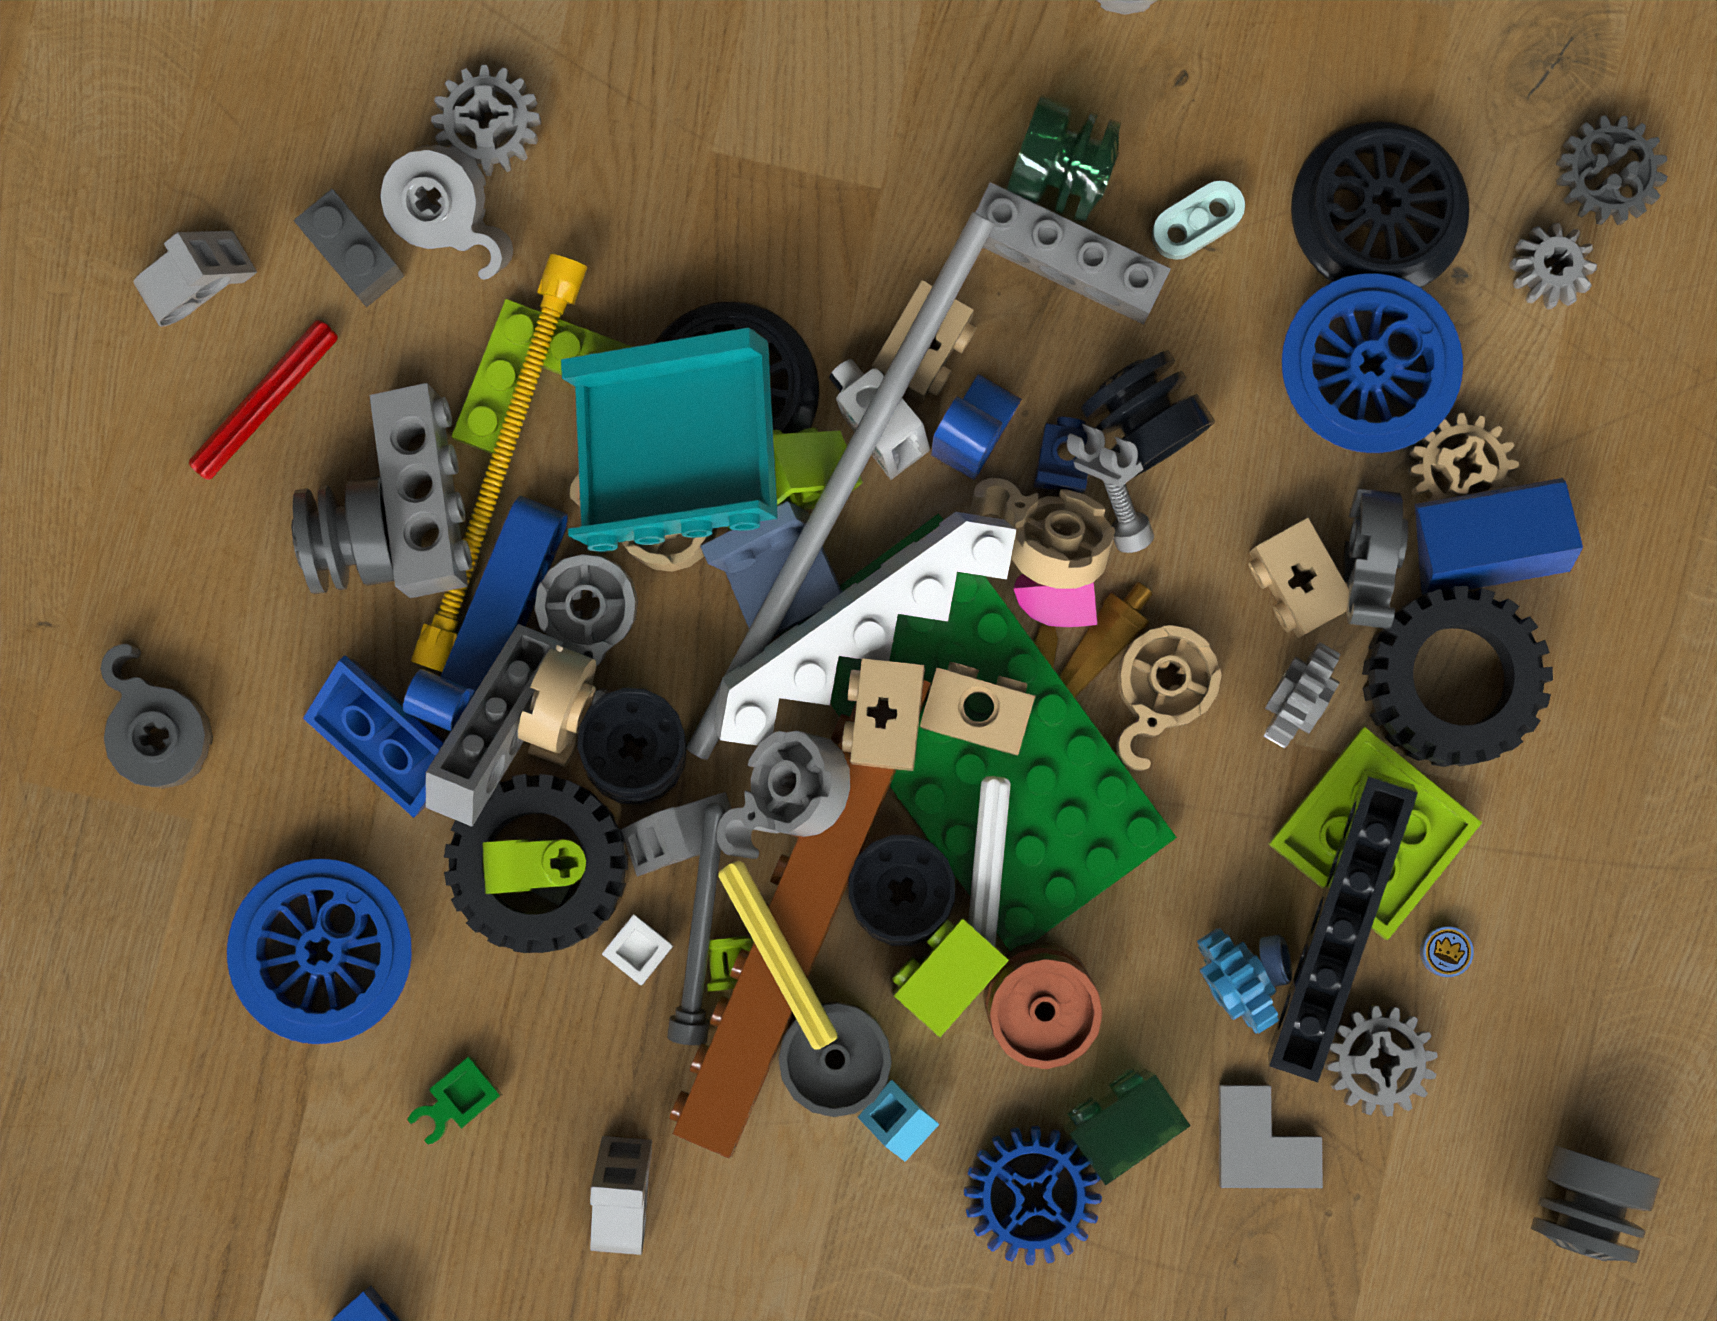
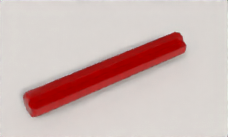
(263, 400)

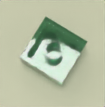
(1125, 1124)

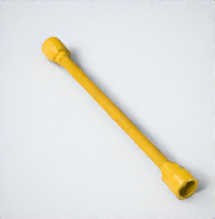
(559, 287)

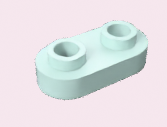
(1196, 221)

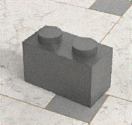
(349, 247)

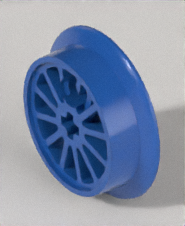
(1418, 318)
(250, 967)

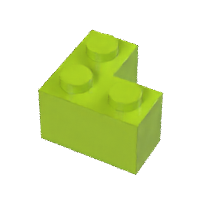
(805, 464)
(948, 976)

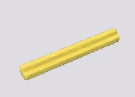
(777, 955)

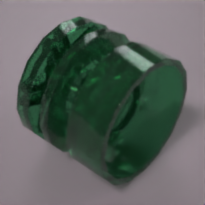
(1064, 158)

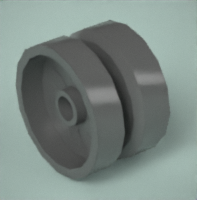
(858, 1078)

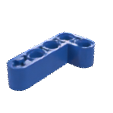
(974, 426)

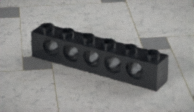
(1341, 925)

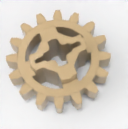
(1441, 460)

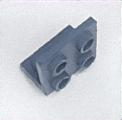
(756, 558)

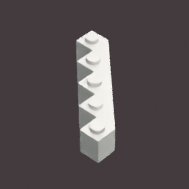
(860, 623)

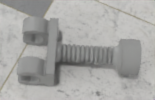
(1131, 528)

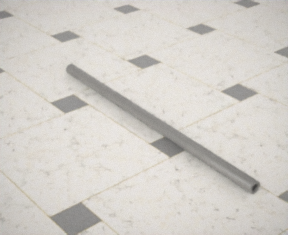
(852, 462)

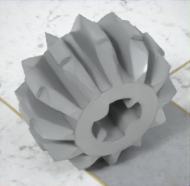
(1566, 253)

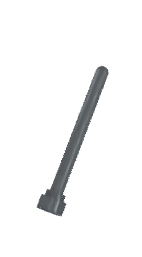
(689, 1022)

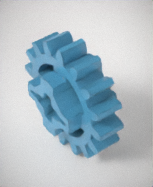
(1238, 980)

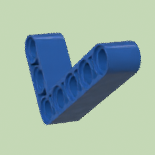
(499, 604)

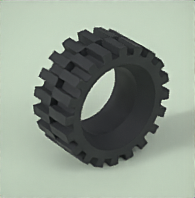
(1395, 694)
(599, 886)

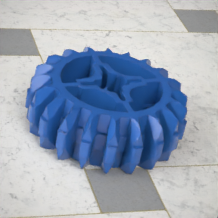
(1017, 1214)

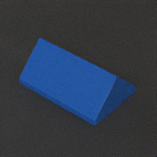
(1497, 536)
(375, 733)

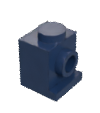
(1051, 470)

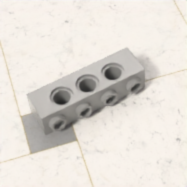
(1071, 254)
(397, 419)
(487, 731)

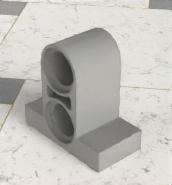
(192, 273)
(669, 835)
(620, 1195)

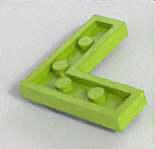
(501, 365)

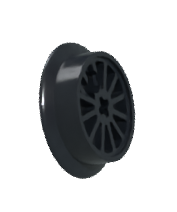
(1315, 209)
(797, 361)

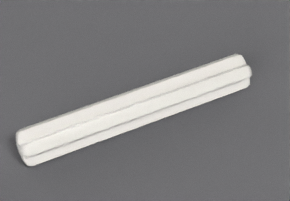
(989, 856)

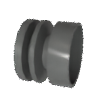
(342, 536)
(1595, 1205)

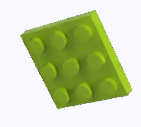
(1429, 844)

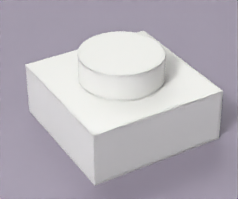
(637, 949)

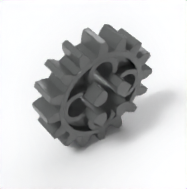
(1639, 175)

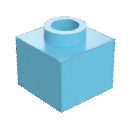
(898, 1120)

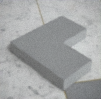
(1249, 1151)

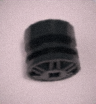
(1147, 412)
(643, 719)
(896, 861)

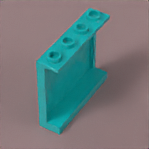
(673, 439)

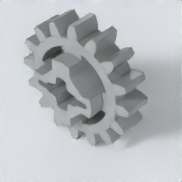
(505, 122)
(1302, 695)
(1383, 1083)

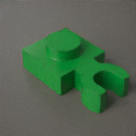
(460, 1096)

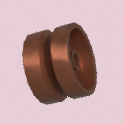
(1055, 1031)

